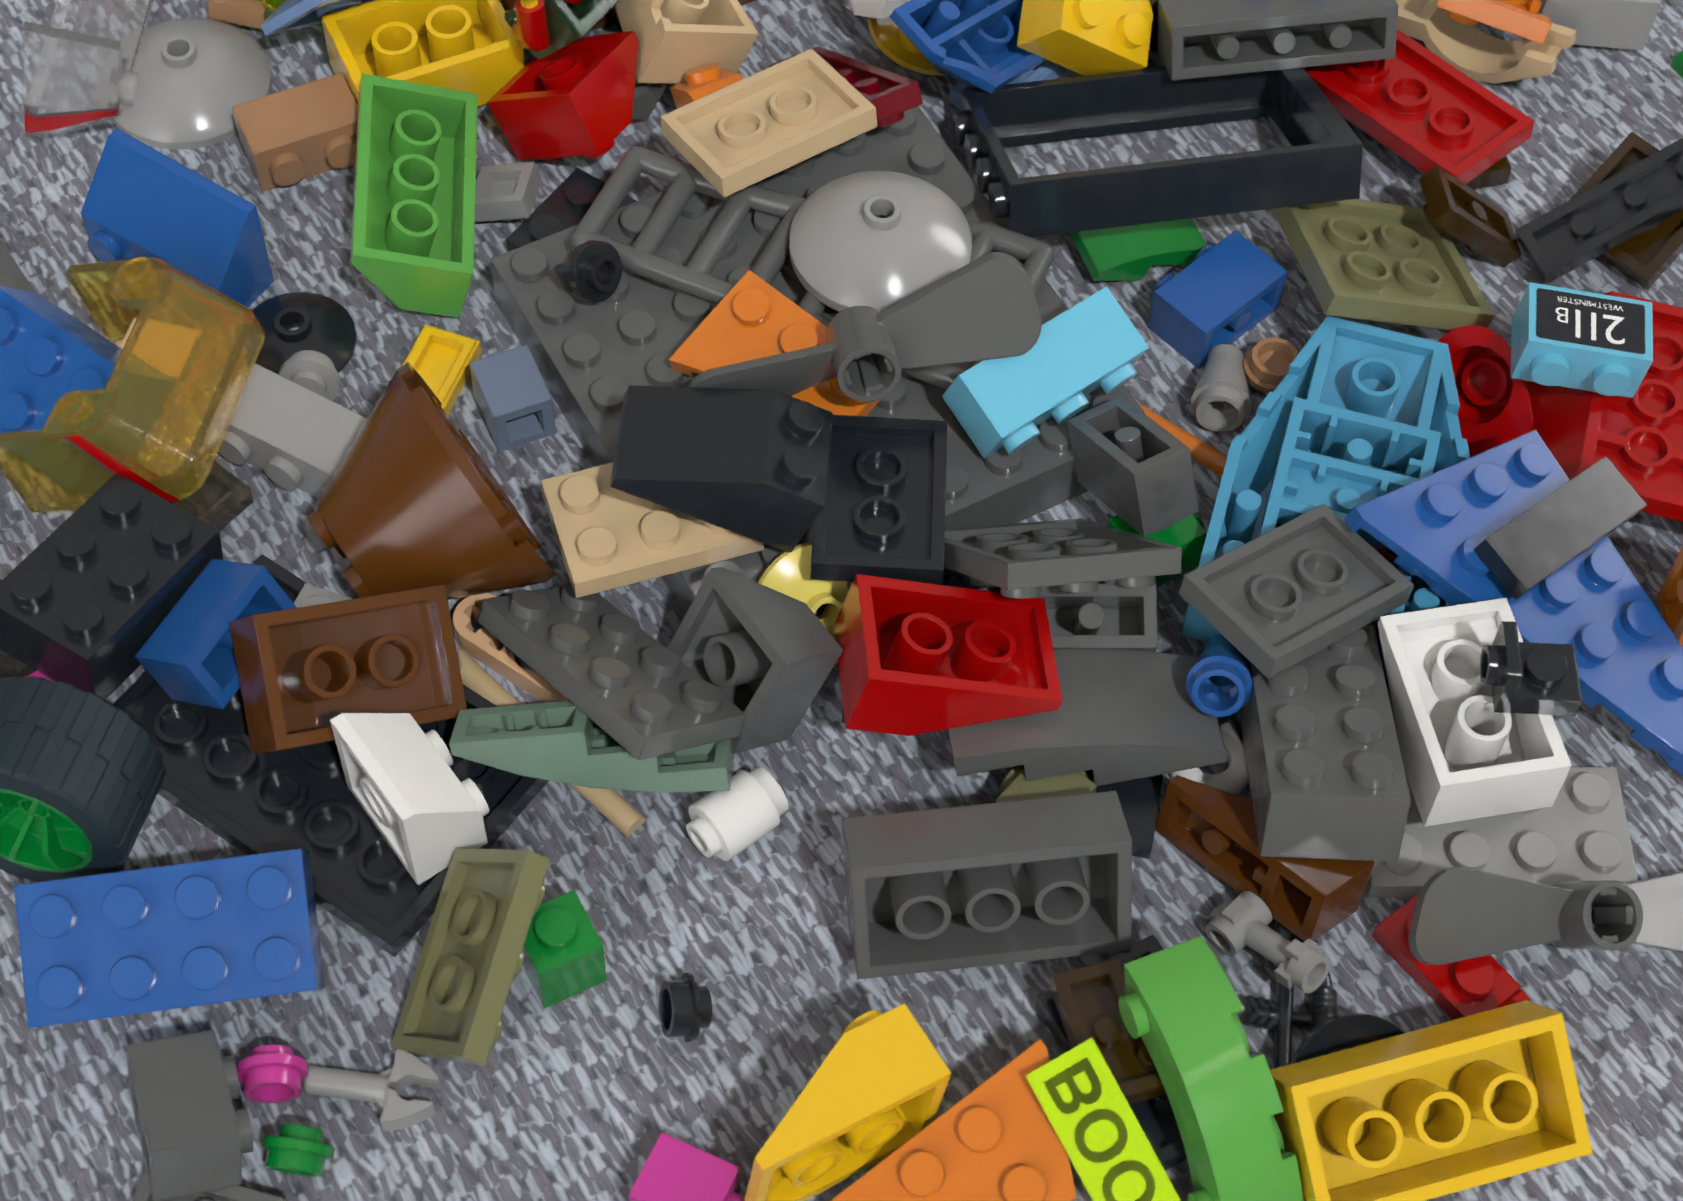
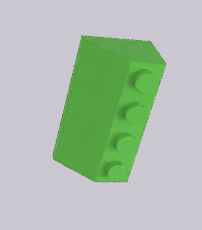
(415, 193)

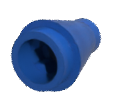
(1219, 679)

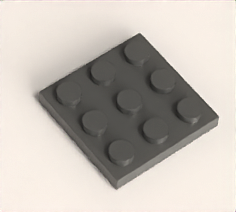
(1055, 553)

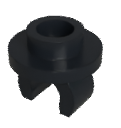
(592, 271)

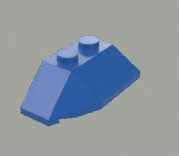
(968, 39)

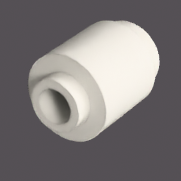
(735, 819)

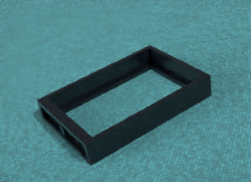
(1315, 165)

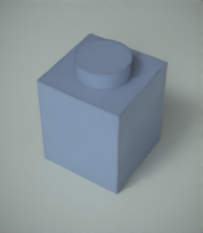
(512, 398)

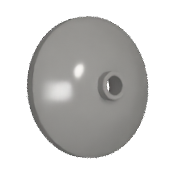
(191, 81)
(876, 239)

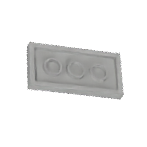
(1573, 840)

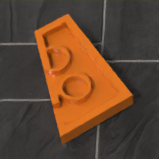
(757, 324)

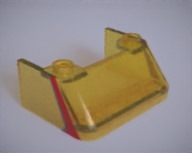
(164, 398)

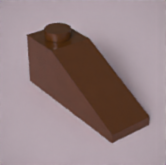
(1221, 835)

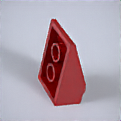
(941, 657)

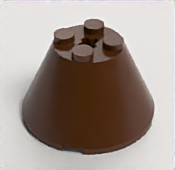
(423, 506)

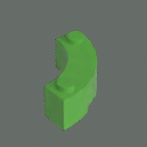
(1217, 1092)

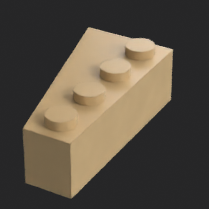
(686, 35)

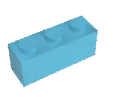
(1074, 355)

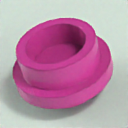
(272, 1074)

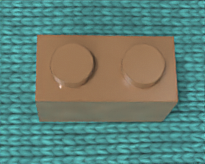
(299, 131)

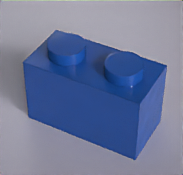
(1216, 297)
(193, 645)

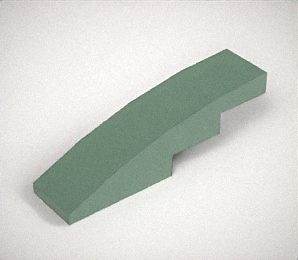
(568, 747)

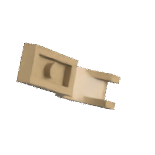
(1477, 53)

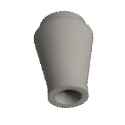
(1222, 392)

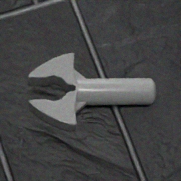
(380, 1089)

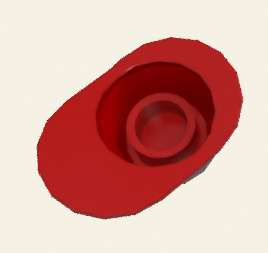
(1491, 402)

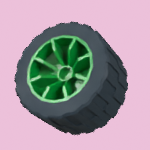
(70, 781)

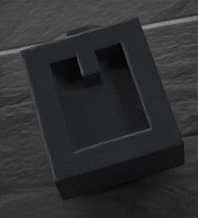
(1530, 675)

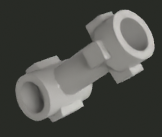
(1245, 923)

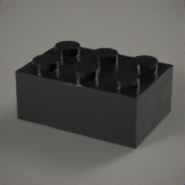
(102, 586)

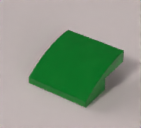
(1131, 250)

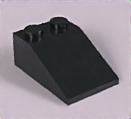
(726, 458)

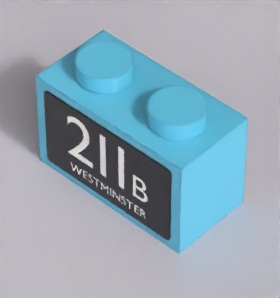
(1581, 340)

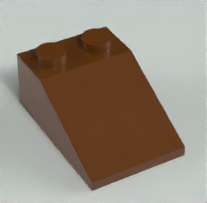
(346, 658)

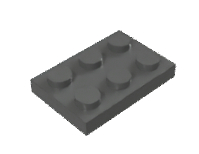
(1295, 590)

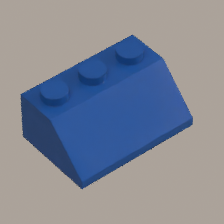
(166, 211)

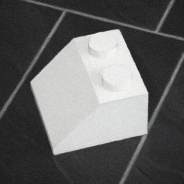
(410, 789)

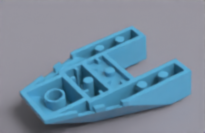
(1339, 430)

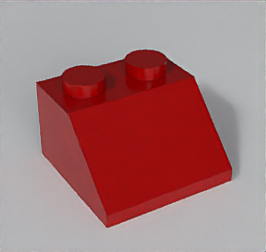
(570, 99)

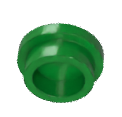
(297, 1151)

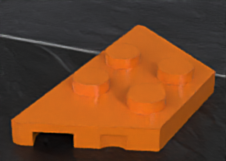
(981, 1149)

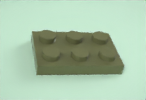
(471, 954)

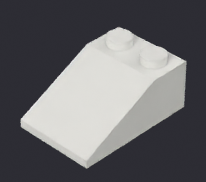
(1452, 743)

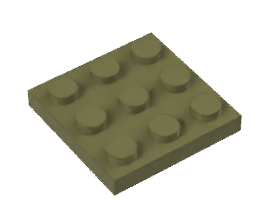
(1383, 265)

